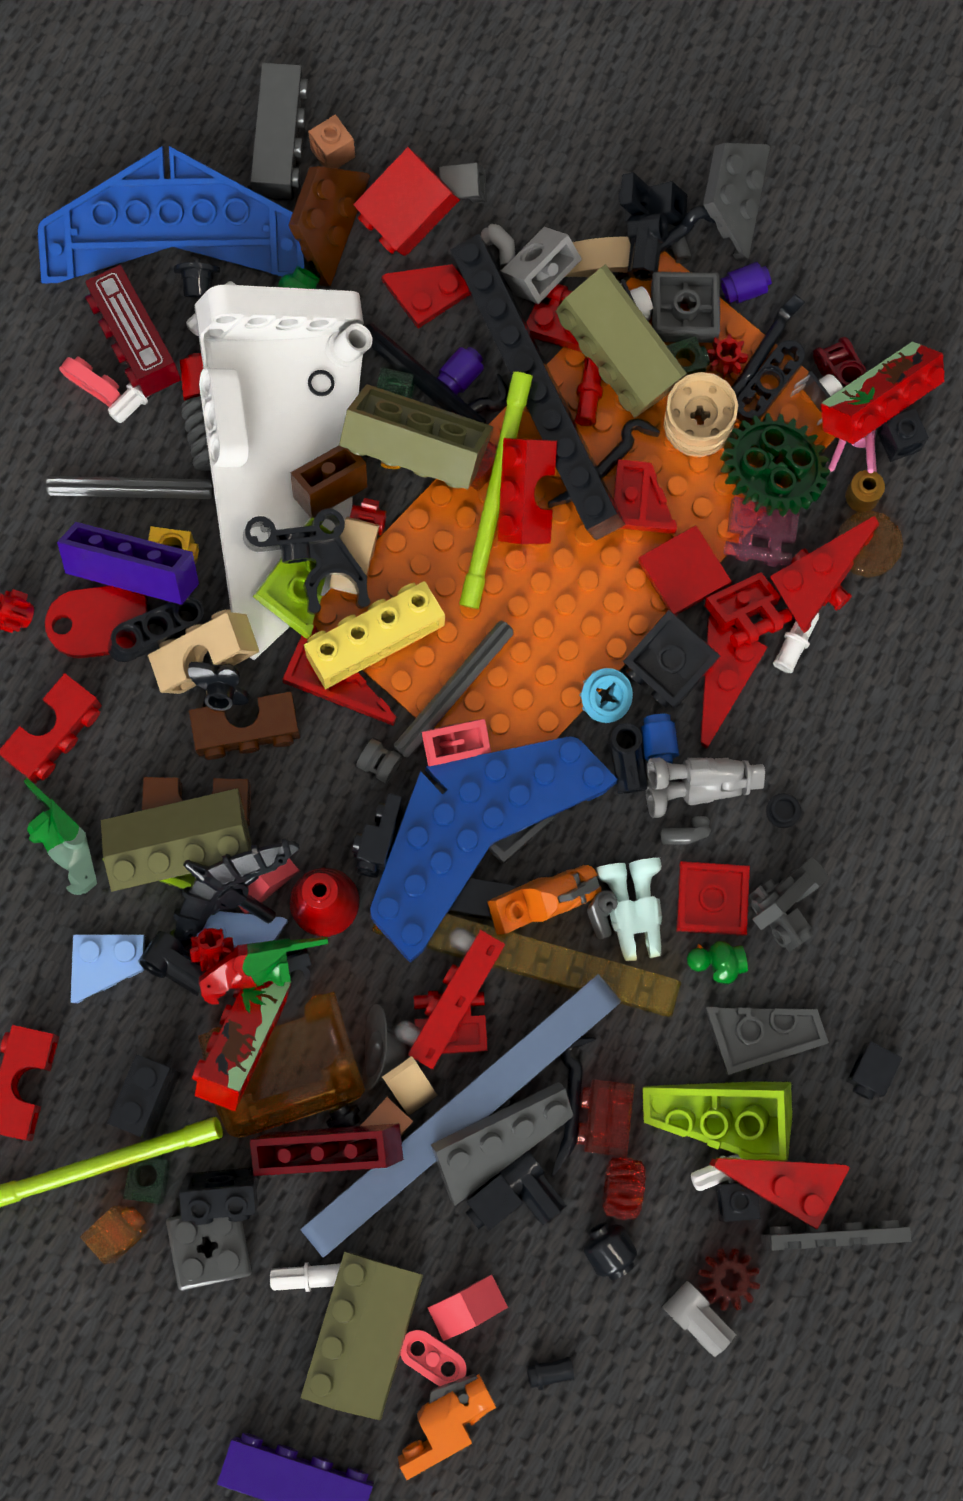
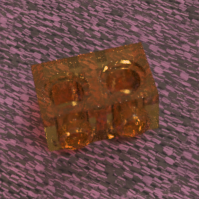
(115, 1233)

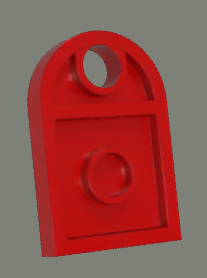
(93, 618)

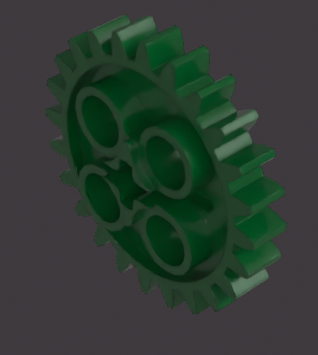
(775, 465)

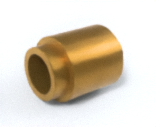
(865, 491)

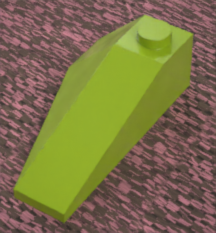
(732, 1116)

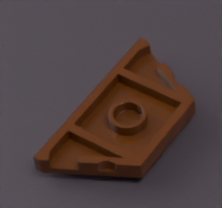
(326, 216)

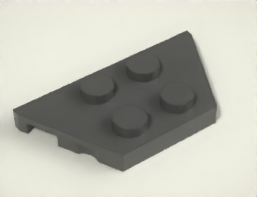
(735, 192)

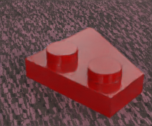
(426, 291)
(641, 498)

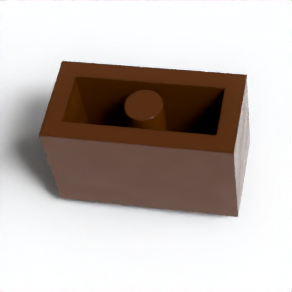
(328, 480)

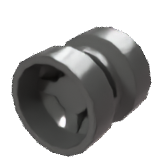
(379, 760)

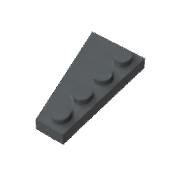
(490, 1145)
(851, 1233)

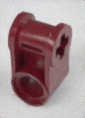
(839, 361)

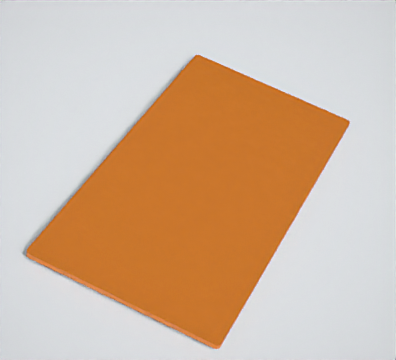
(568, 601)

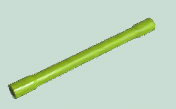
(475, 577)
(189, 1136)

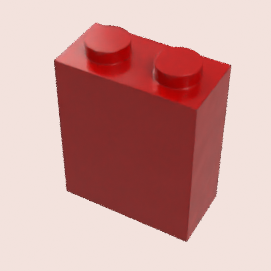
(405, 203)

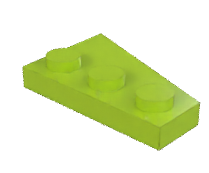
(284, 592)

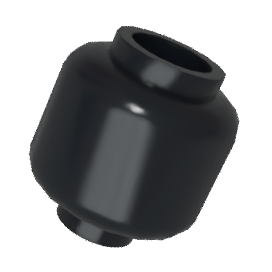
(610, 1250)

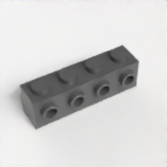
(277, 131)

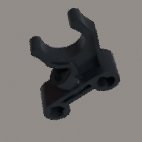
(313, 545)

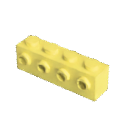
(374, 634)

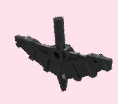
(226, 887)

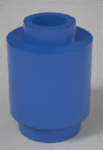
(659, 737)

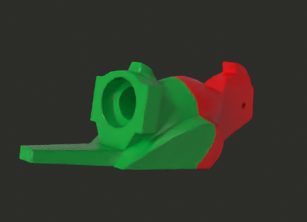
(252, 966)

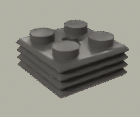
(700, 294)
(194, 1267)

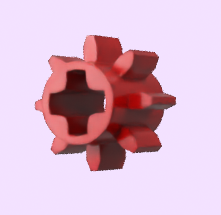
(727, 364)
(370, 512)
(15, 611)
(210, 947)

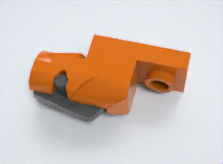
(543, 898)
(444, 1423)

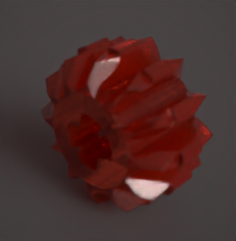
(624, 1188)
(718, 1273)

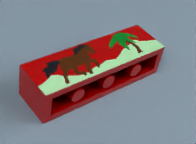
(882, 392)
(239, 1043)

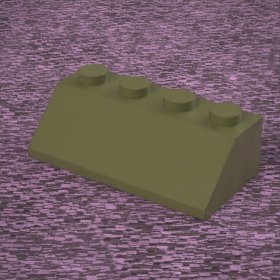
(620, 342)
(415, 436)
(159, 840)
(362, 1336)

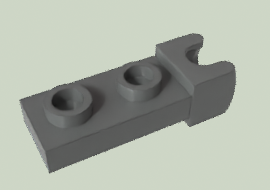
(792, 889)

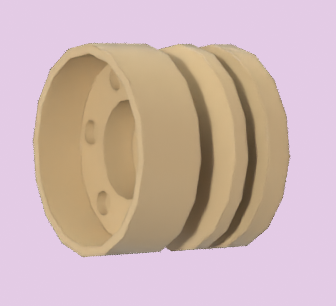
(703, 396)

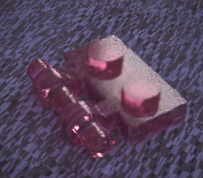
(751, 524)

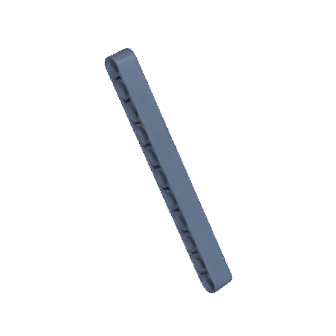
(466, 1108)

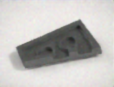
(763, 1035)

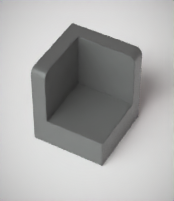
(466, 181)

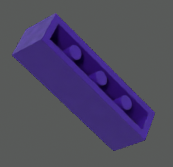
(128, 563)
(285, 1477)

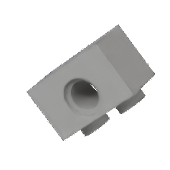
(541, 265)

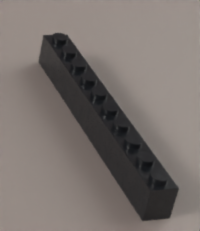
(544, 398)

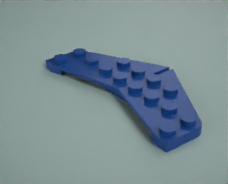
(147, 213)
(452, 831)

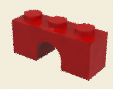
(522, 466)
(36, 754)
(22, 1051)

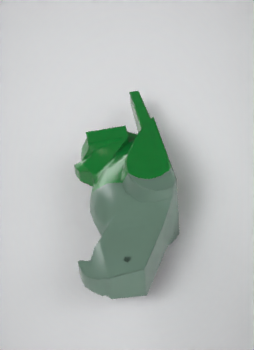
(63, 842)

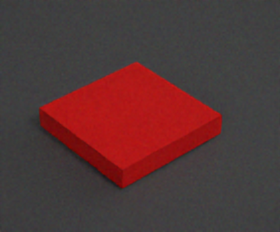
(684, 570)
(713, 898)

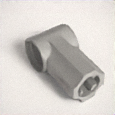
(693, 1313)

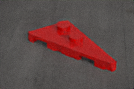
(811, 580)
(726, 677)
(349, 693)
(795, 1187)

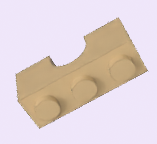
(225, 637)

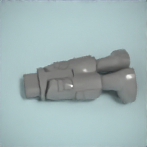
(701, 781)

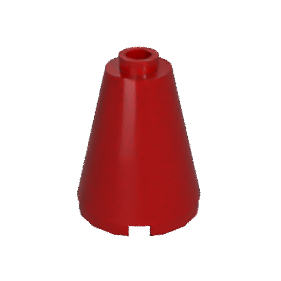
(324, 914)

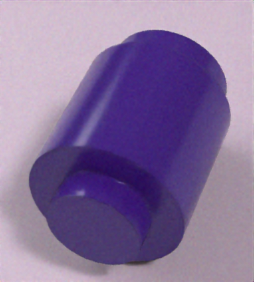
(746, 283)
(461, 369)

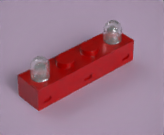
(462, 988)

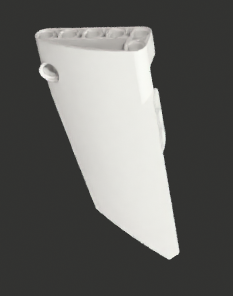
(265, 419)

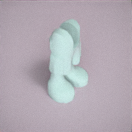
(638, 915)

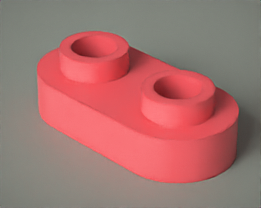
(81, 374)
(432, 1359)

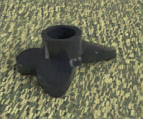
(219, 685)

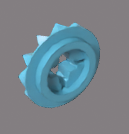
(619, 690)

